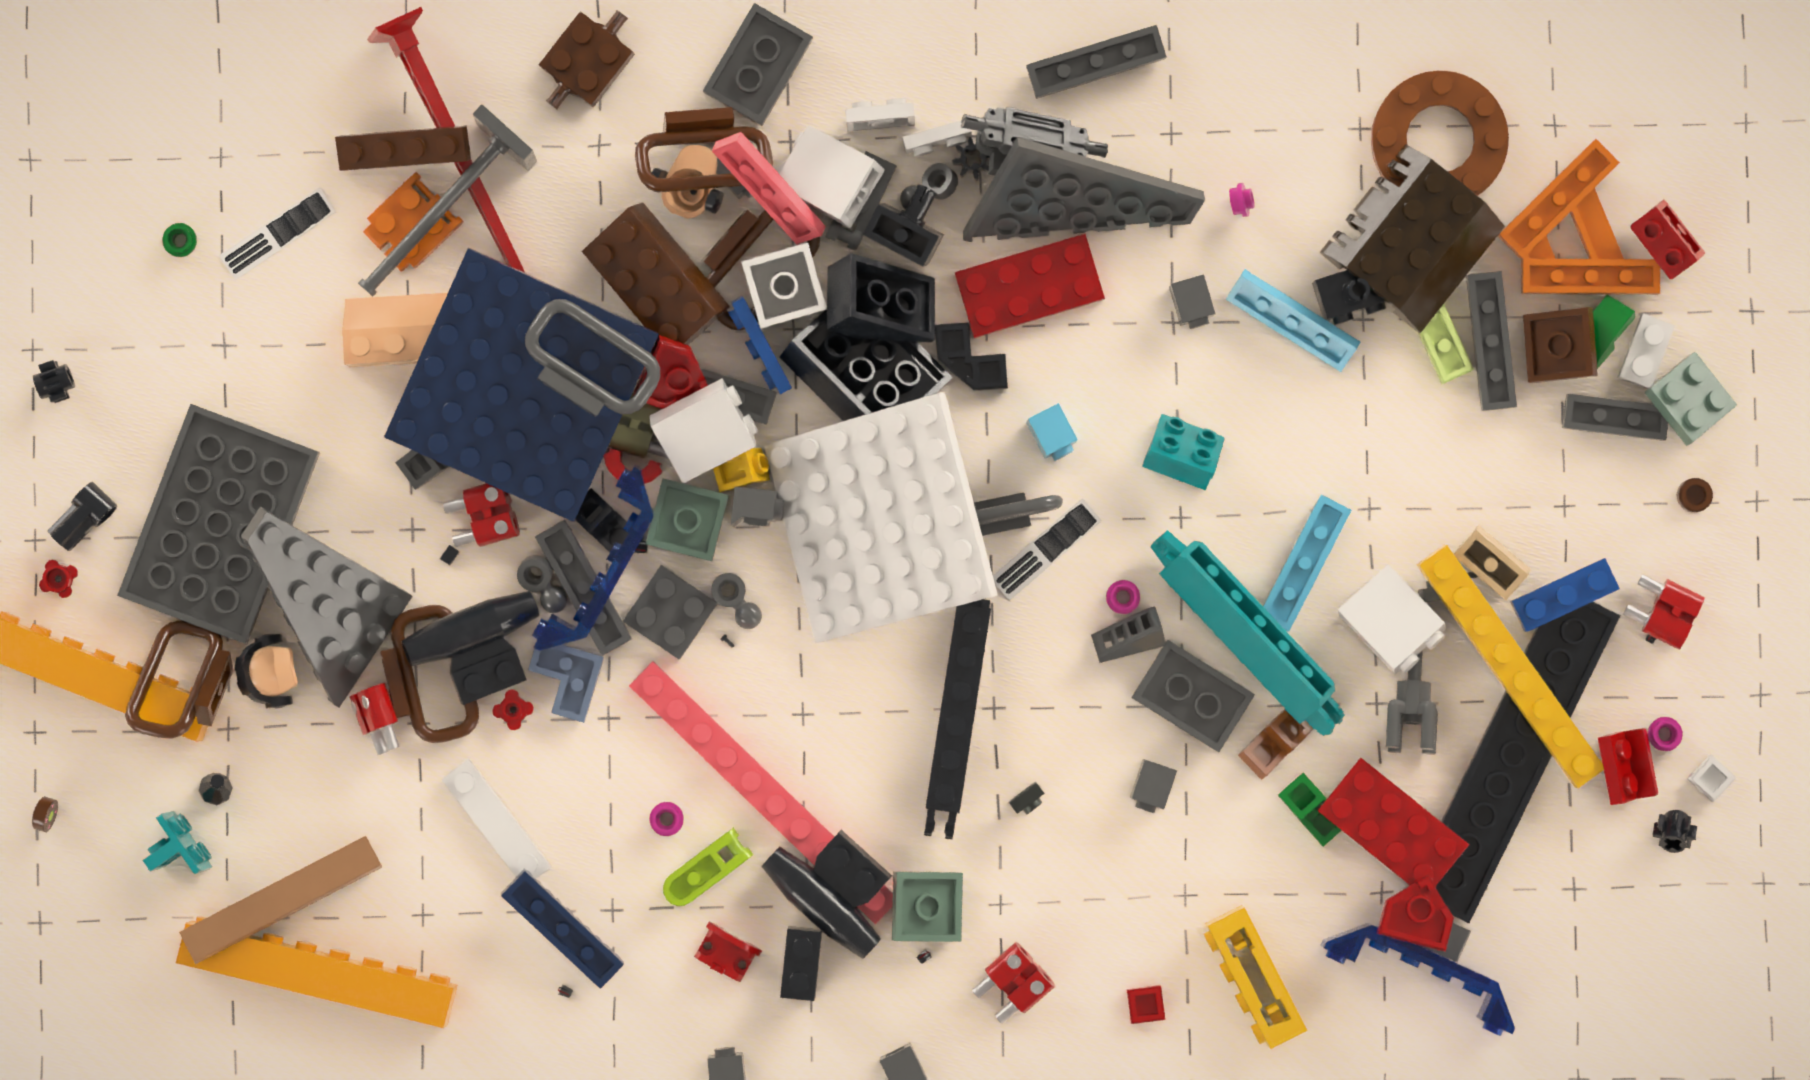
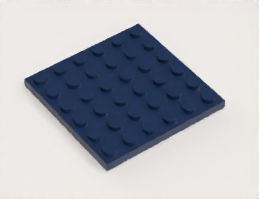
(479, 394)

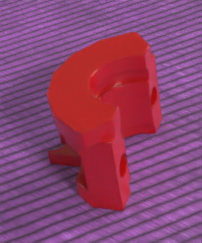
(615, 465)
(726, 952)

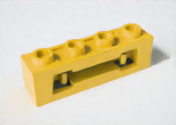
(1229, 926)

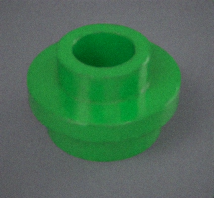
(169, 240)

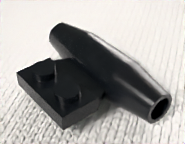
(476, 644)
(832, 890)

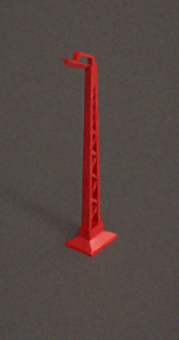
(404, 45)

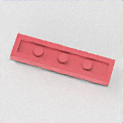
(768, 188)

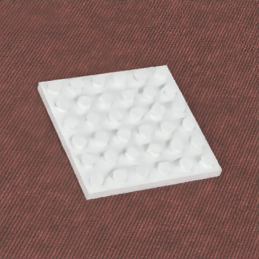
(880, 518)

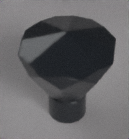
(215, 788)

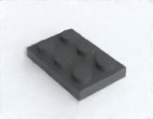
(758, 64)
(1193, 696)

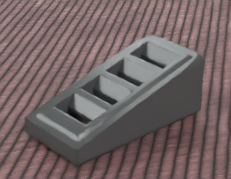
(1143, 624)

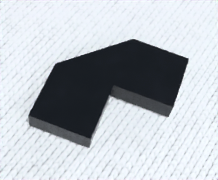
(977, 372)

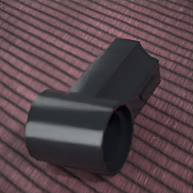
(88, 509)

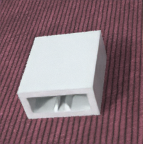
(830, 175)
(704, 430)
(1392, 620)

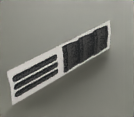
(277, 233)
(1046, 549)

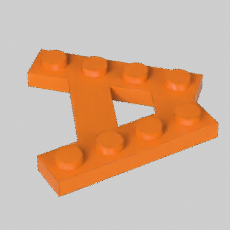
(1575, 194)

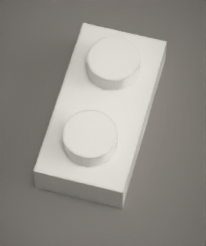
(924, 141)
(1646, 351)

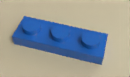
(759, 346)
(1565, 595)

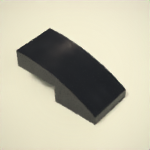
(601, 520)

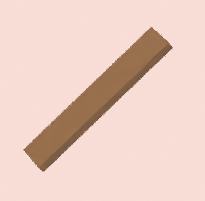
(280, 899)

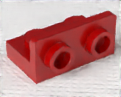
(1667, 239)
(1628, 766)

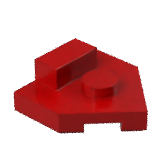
(678, 373)
(1417, 916)

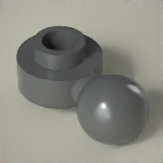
(932, 179)
(552, 598)
(747, 613)

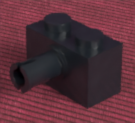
(906, 229)
(1345, 294)

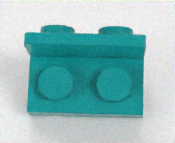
(1184, 451)
(178, 844)

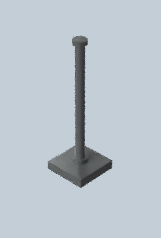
(501, 141)

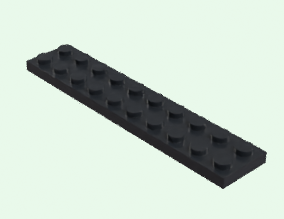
(1514, 757)

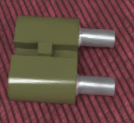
(635, 434)

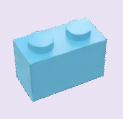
(1052, 432)

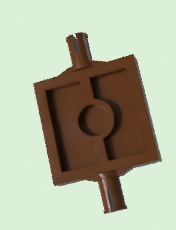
(586, 59)

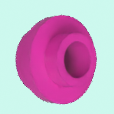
(1241, 200)
(1134, 597)
(1675, 734)
(666, 830)

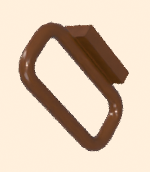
(694, 128)
(733, 246)
(403, 686)
(205, 693)

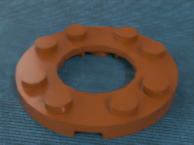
(1455, 92)

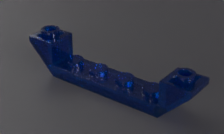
(558, 631)
(1493, 1009)

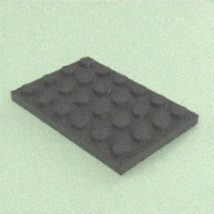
(191, 542)

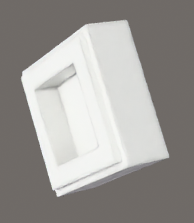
(1711, 778)

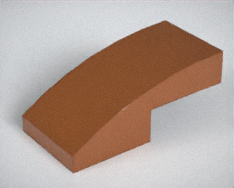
(1274, 743)

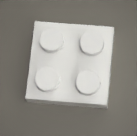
(868, 117)

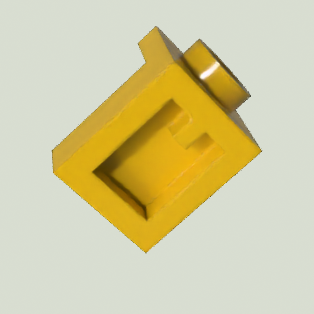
(742, 470)

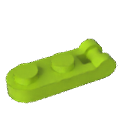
(705, 870)

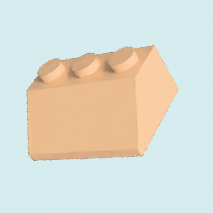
(388, 328)

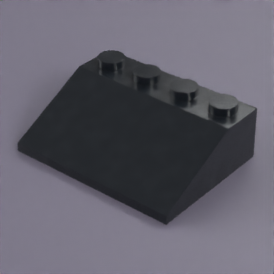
(861, 373)

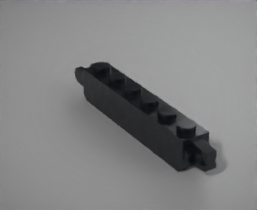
(957, 713)

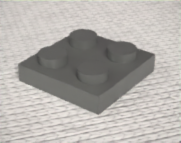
(670, 612)

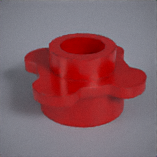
(49, 576)
(522, 709)

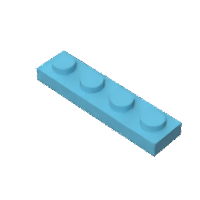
(1293, 320)
(1306, 560)

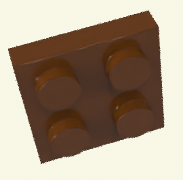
(1560, 345)

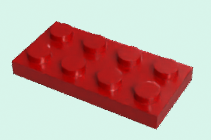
(1029, 285)
(1392, 825)

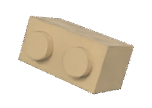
(1492, 562)

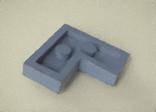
(578, 678)

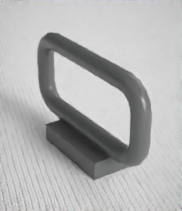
(573, 384)
(1012, 511)

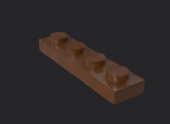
(403, 148)

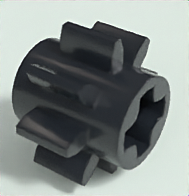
(975, 168)
(53, 381)
(1674, 831)

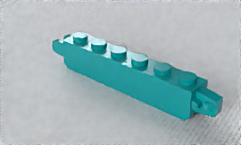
(1249, 632)

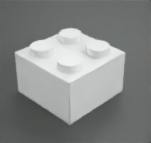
(783, 285)

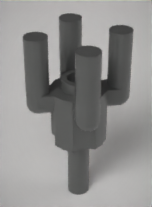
(1412, 707)

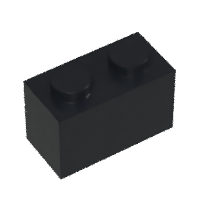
(801, 963)

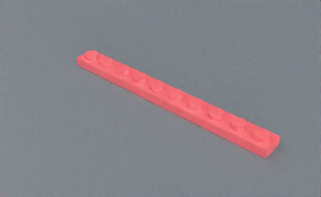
(742, 772)

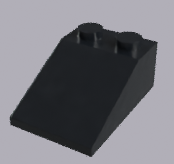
(879, 301)

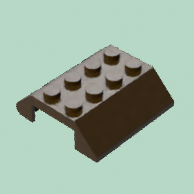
(1415, 237)

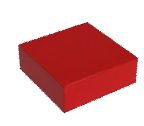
(1145, 1004)

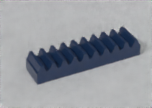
(562, 928)

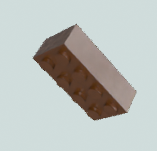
(655, 276)

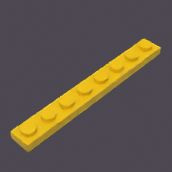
(1511, 666)

